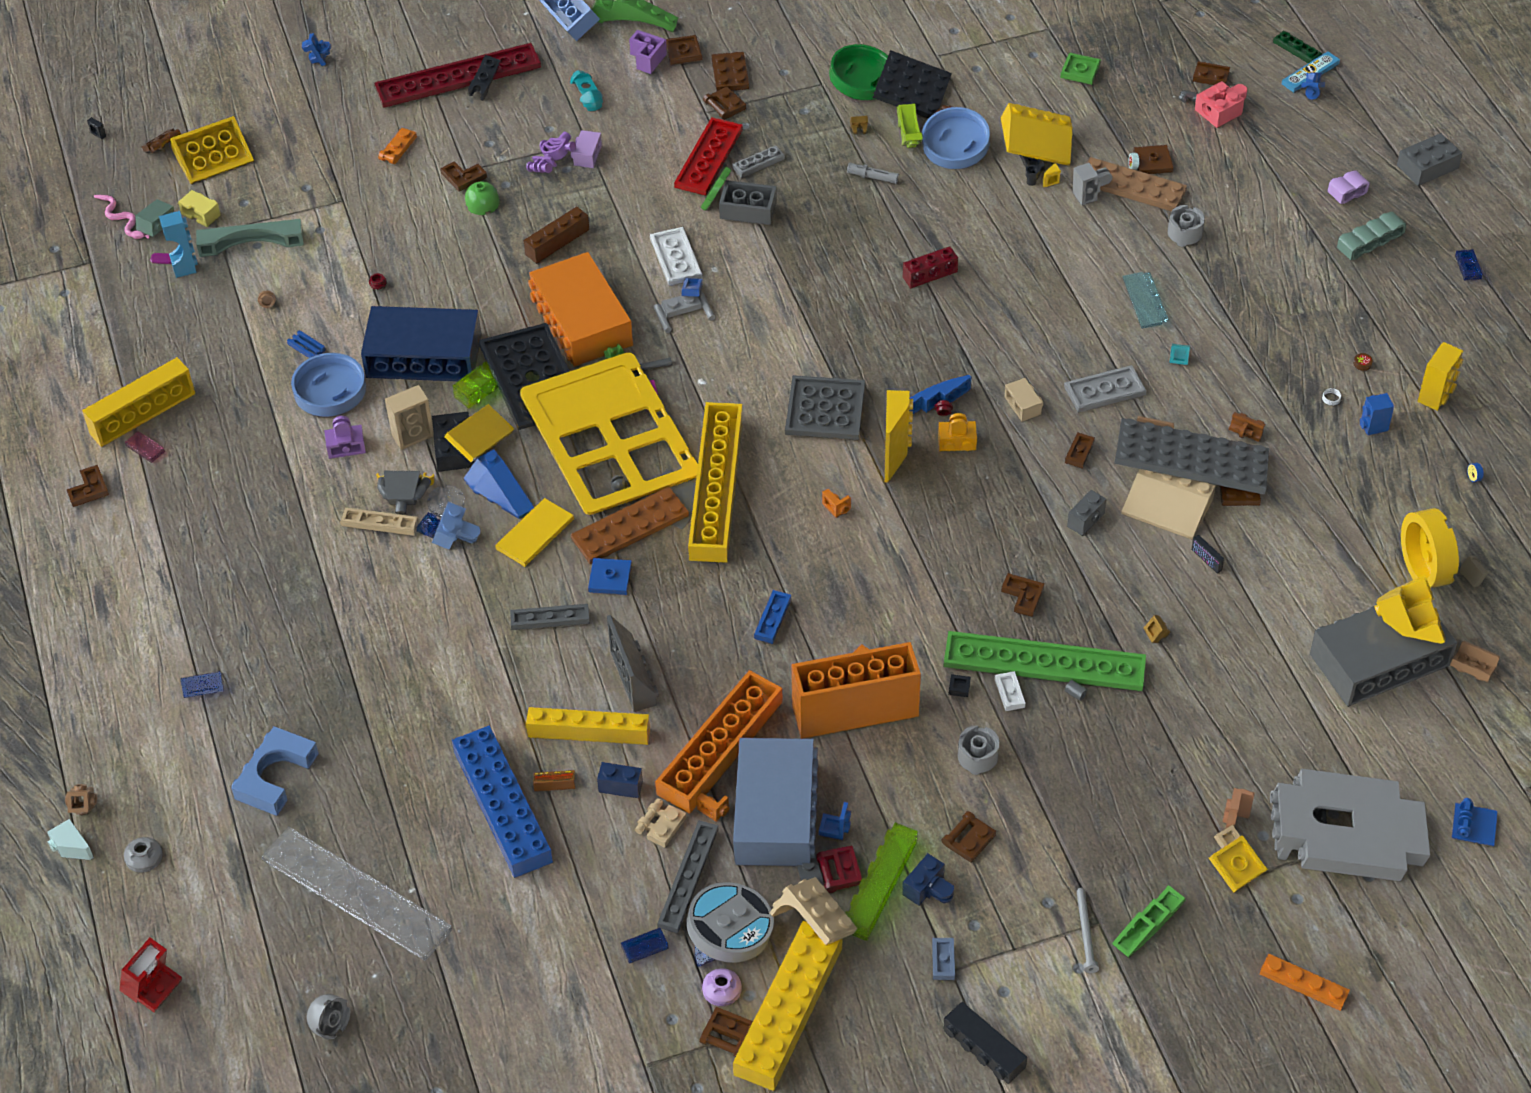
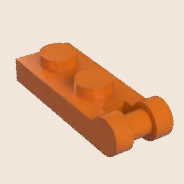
(397, 146)

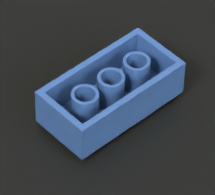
(572, 15)

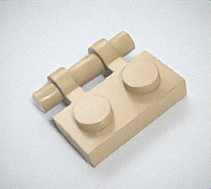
(665, 826)

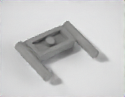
(681, 305)

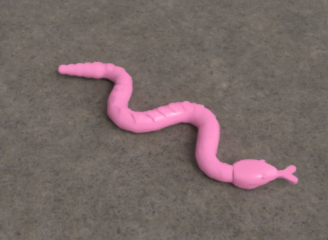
(118, 216)

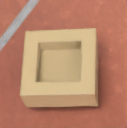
(1226, 836)

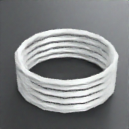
(1328, 401)

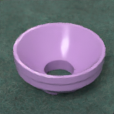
(724, 994)

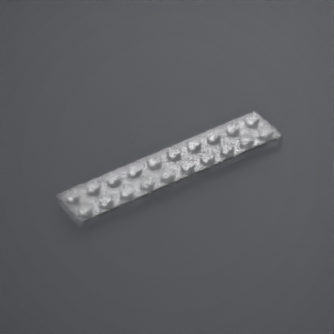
(357, 893)

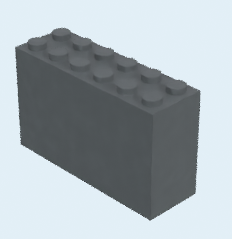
(1370, 657)

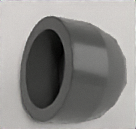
(618, 483)

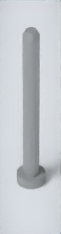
(1090, 965)

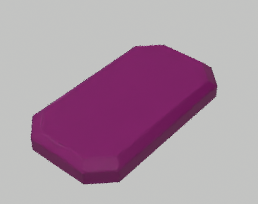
(160, 258)

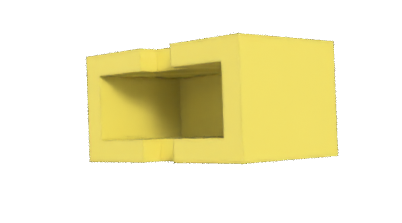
(199, 207)

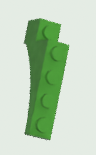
(634, 10)

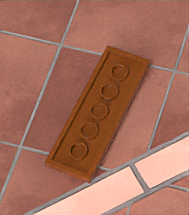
(629, 525)

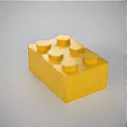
(1440, 376)

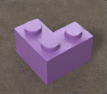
(648, 50)

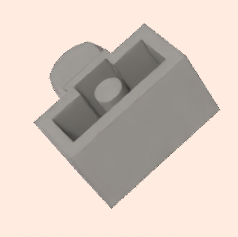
(1088, 182)

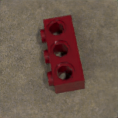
(930, 267)

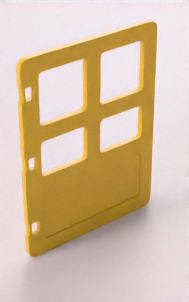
(595, 398)

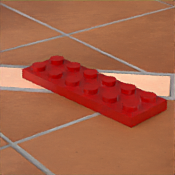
(708, 156)

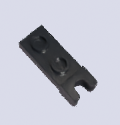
(484, 76)

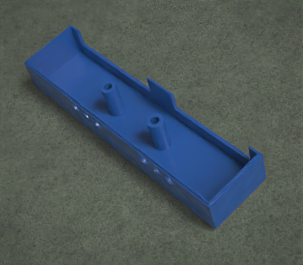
(502, 801)

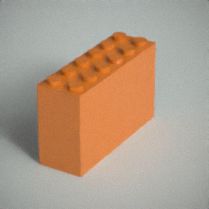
(580, 308)
(855, 690)

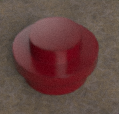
(377, 281)
(944, 408)

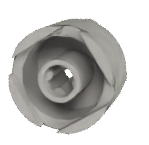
(1185, 225)
(978, 749)

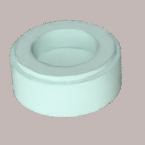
(1133, 161)

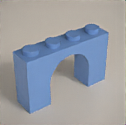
(276, 746)

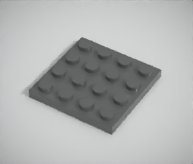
(825, 407)

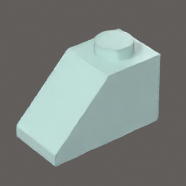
(69, 842)

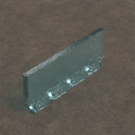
(1145, 299)

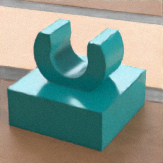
(1179, 354)

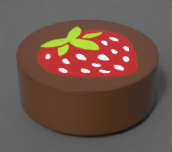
(1363, 361)

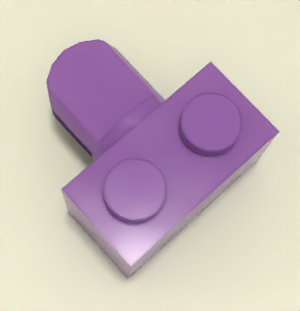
(344, 438)

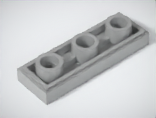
(758, 161)

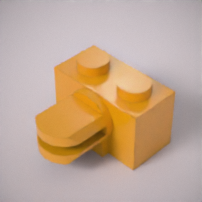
(957, 434)

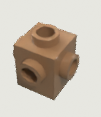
(76, 804)

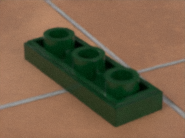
(1296, 47)

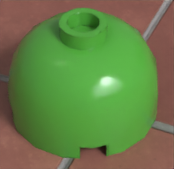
(482, 198)

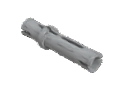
(878, 174)

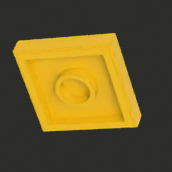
(1238, 863)

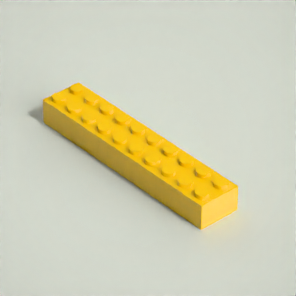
(715, 482)

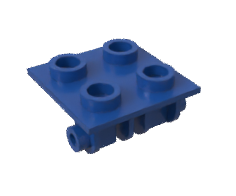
(1474, 823)

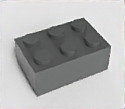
(1429, 159)
(748, 202)

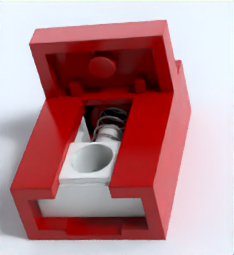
(147, 976)

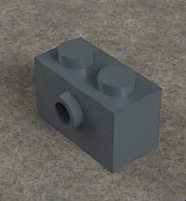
(1086, 512)

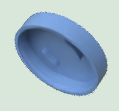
(956, 138)
(328, 384)

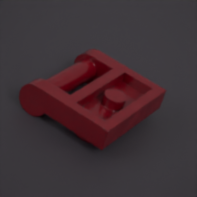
(846, 867)

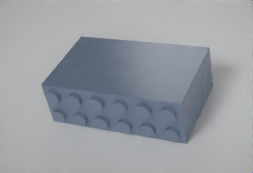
(775, 802)

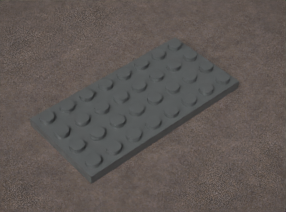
(1192, 456)

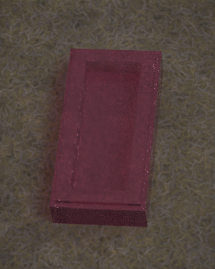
(144, 447)

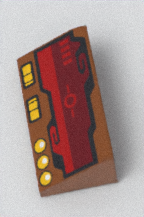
(554, 780)

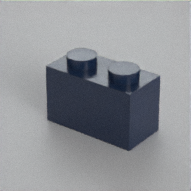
(620, 780)

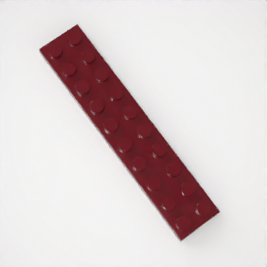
(453, 75)

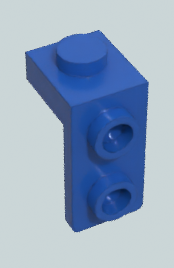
(836, 826)

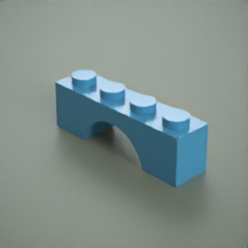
(174, 230)

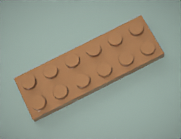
(1141, 186)

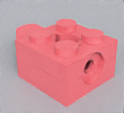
(1221, 103)

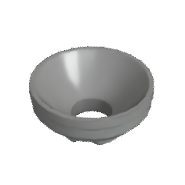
(146, 860)

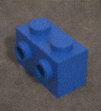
(1377, 414)

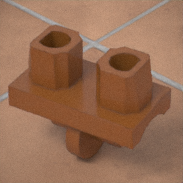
(1246, 426)

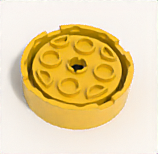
(1429, 547)

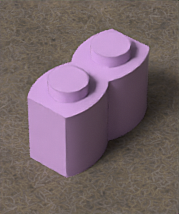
(1348, 187)

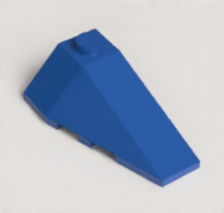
(496, 482)

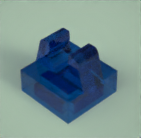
(428, 525)

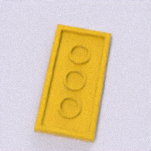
(479, 433)
(534, 532)

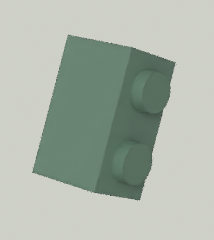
(148, 219)

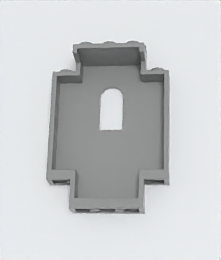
(1384, 830)

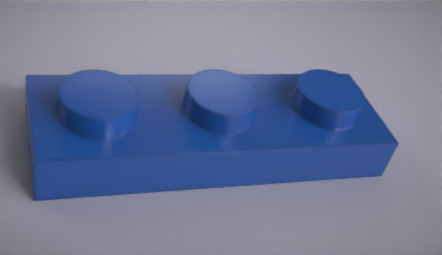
(772, 616)

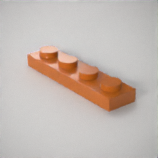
(1304, 982)

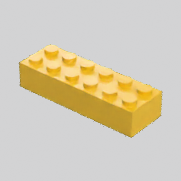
(138, 402)

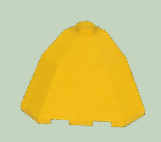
(1411, 611)

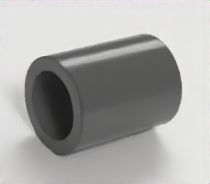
(1076, 690)

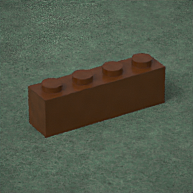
(556, 235)

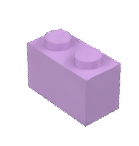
(587, 149)

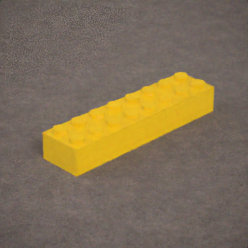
(786, 1008)

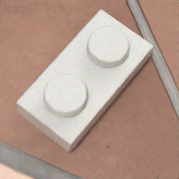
(1010, 691)

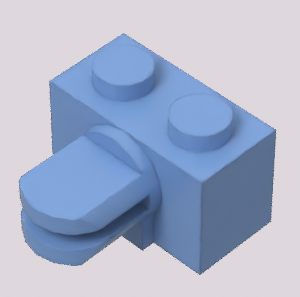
(453, 527)

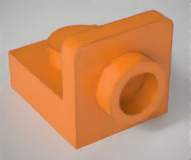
(834, 504)
(711, 807)

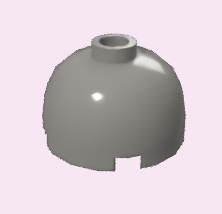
(328, 1015)

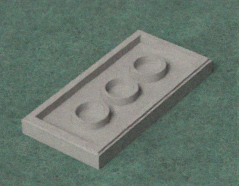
(1105, 388)

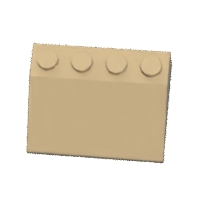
(1169, 502)

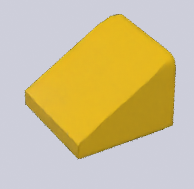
(1052, 176)

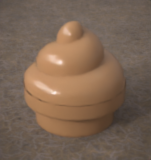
(266, 299)

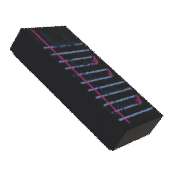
(1207, 553)

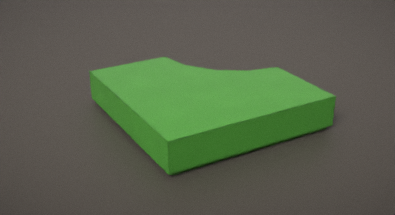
(715, 189)

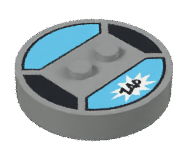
(730, 922)

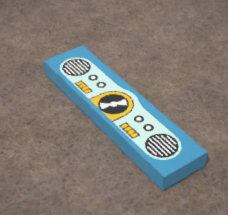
(1321, 64)

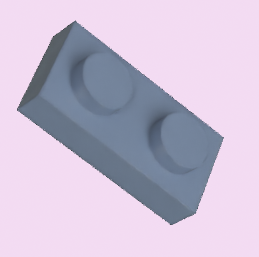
(943, 958)

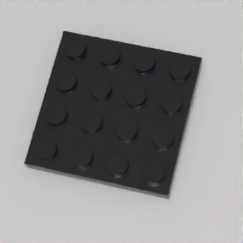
(912, 82)

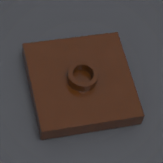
(683, 49)
(1154, 159)

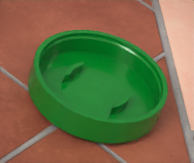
(857, 70)

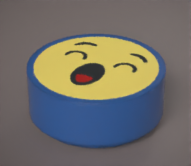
(1475, 472)

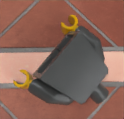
(403, 488)

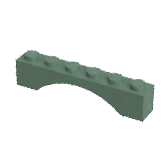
(215, 240)

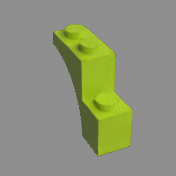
(909, 126)

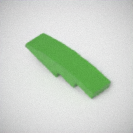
(1148, 922)

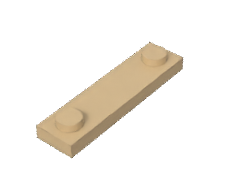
(379, 521)

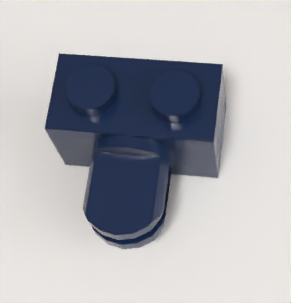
(928, 882)

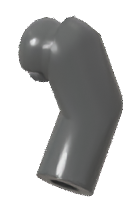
(1187, 95)

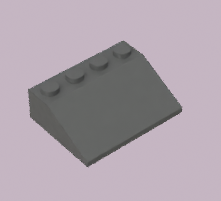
(631, 666)

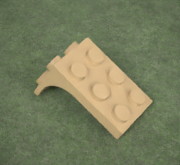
(817, 909)

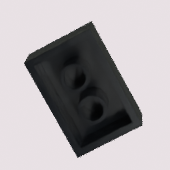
(446, 454)

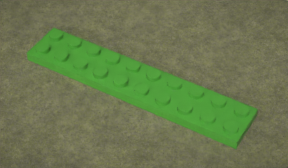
(1045, 660)

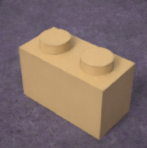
(1023, 399)

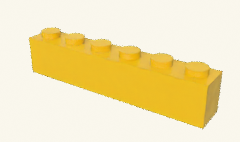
(588, 725)

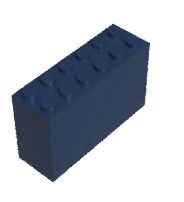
(421, 343)

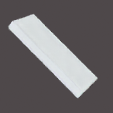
(675, 255)

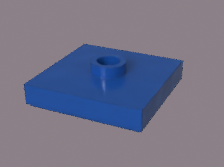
(609, 576)

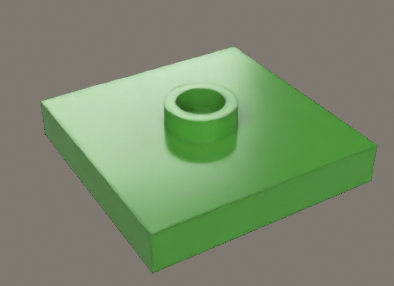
(1080, 68)

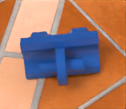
(319, 49)
(1313, 85)

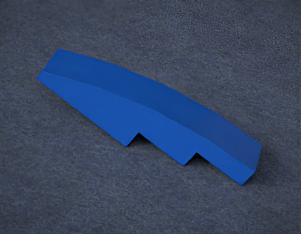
(946, 390)

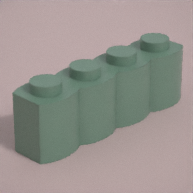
(1369, 236)

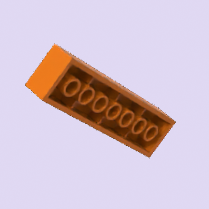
(717, 741)

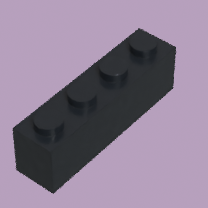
(985, 1043)

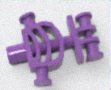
(552, 150)

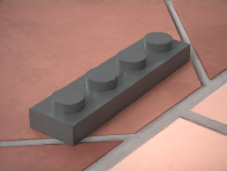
(549, 616)

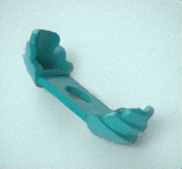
(591, 96)

